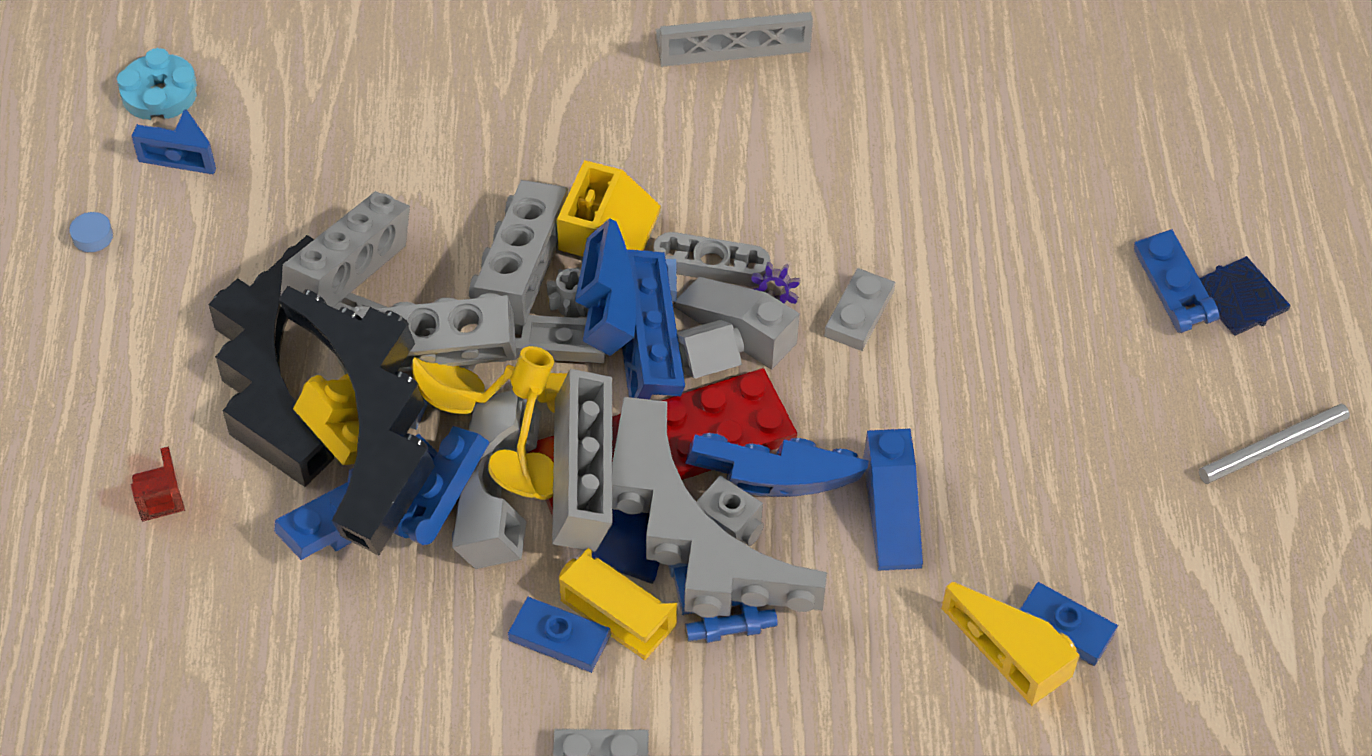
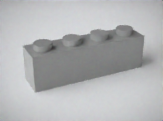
(582, 461)

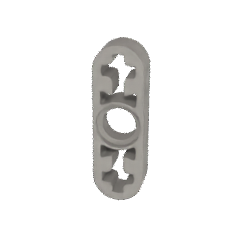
(720, 272)

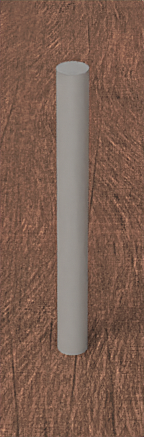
(1273, 443)

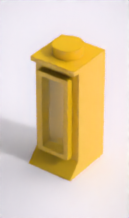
(616, 602)

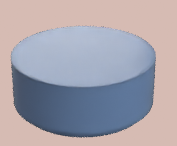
(91, 232)

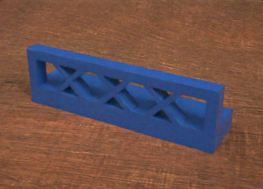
(653, 354)

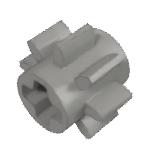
(563, 293)

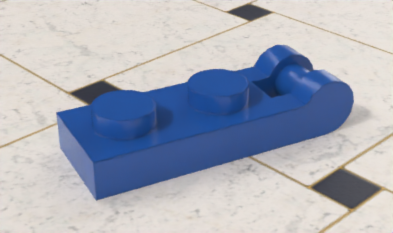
(1175, 281)
(453, 467)

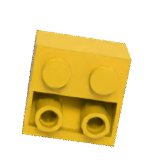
(603, 194)

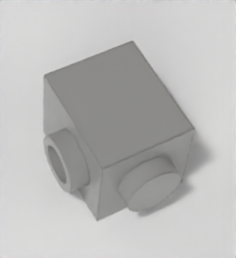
(710, 348)
(733, 510)

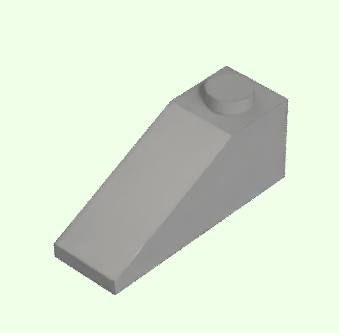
(764, 322)

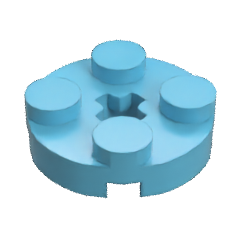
(153, 69)

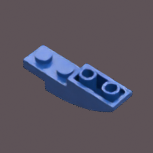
(793, 471)
(311, 526)

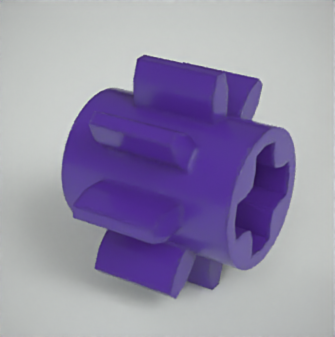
(781, 279)

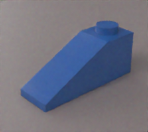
(893, 499)

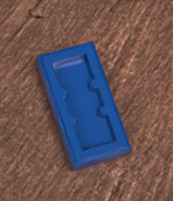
(1084, 627)
(559, 634)

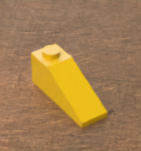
(1015, 642)

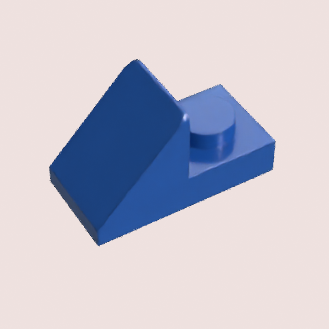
(179, 149)

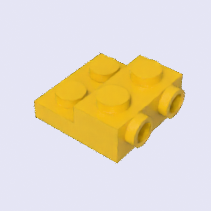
(331, 414)

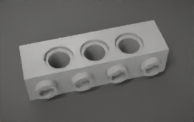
(521, 247)
(349, 249)
(489, 342)

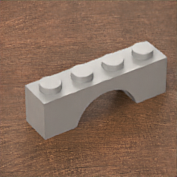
(486, 525)

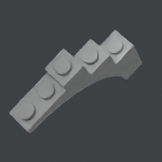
(680, 531)

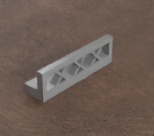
(734, 39)

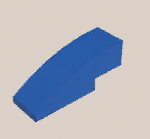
(607, 290)

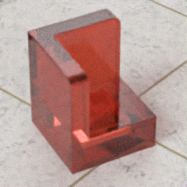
(158, 490)

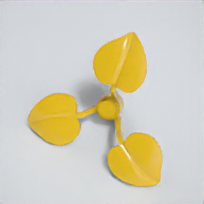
(457, 391)

